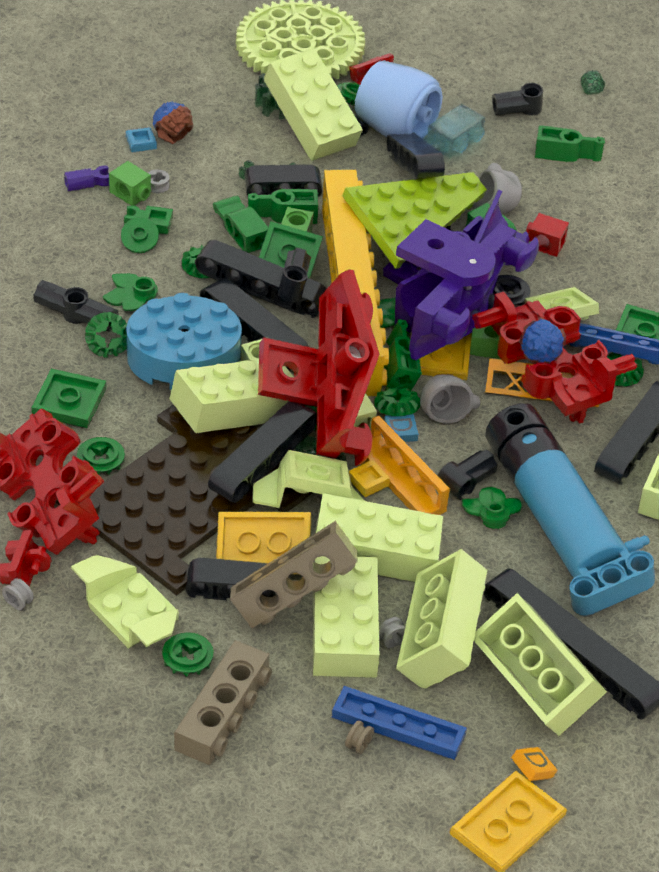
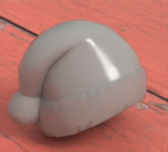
(506, 181)
(455, 397)

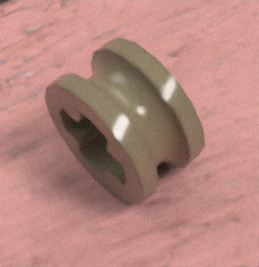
(359, 737)

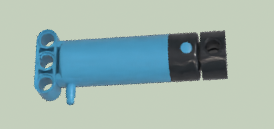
(568, 513)

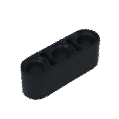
(269, 178)
(216, 576)

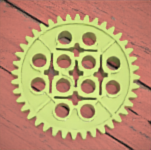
(298, 27)

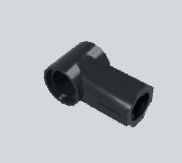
(526, 100)
(294, 275)
(464, 476)

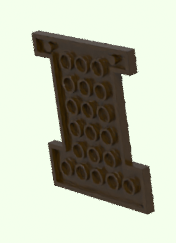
(162, 500)

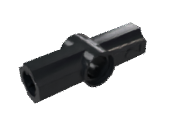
(71, 302)

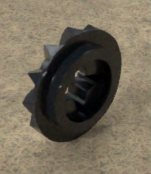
(515, 284)

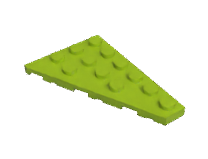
(397, 208)

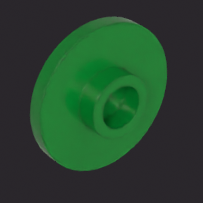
(139, 235)

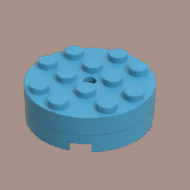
(181, 335)

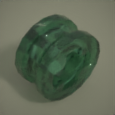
(588, 78)

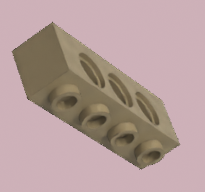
(327, 542)
(222, 703)

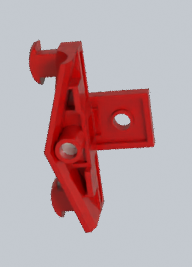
(332, 375)

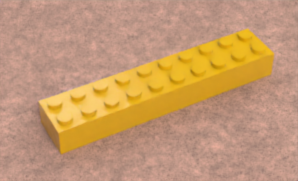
(349, 249)

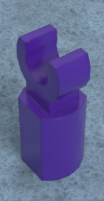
(86, 178)

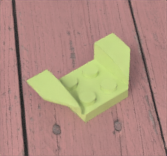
(304, 474)
(126, 601)

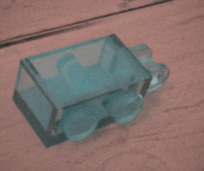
(456, 130)

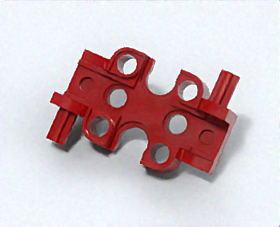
(591, 369)
(51, 480)

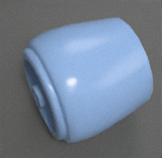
(398, 99)

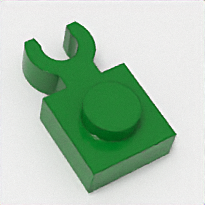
(160, 216)

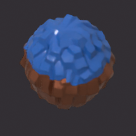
(172, 121)
(542, 341)

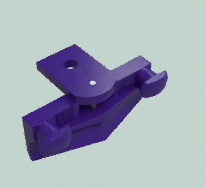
(469, 279)
(417, 284)

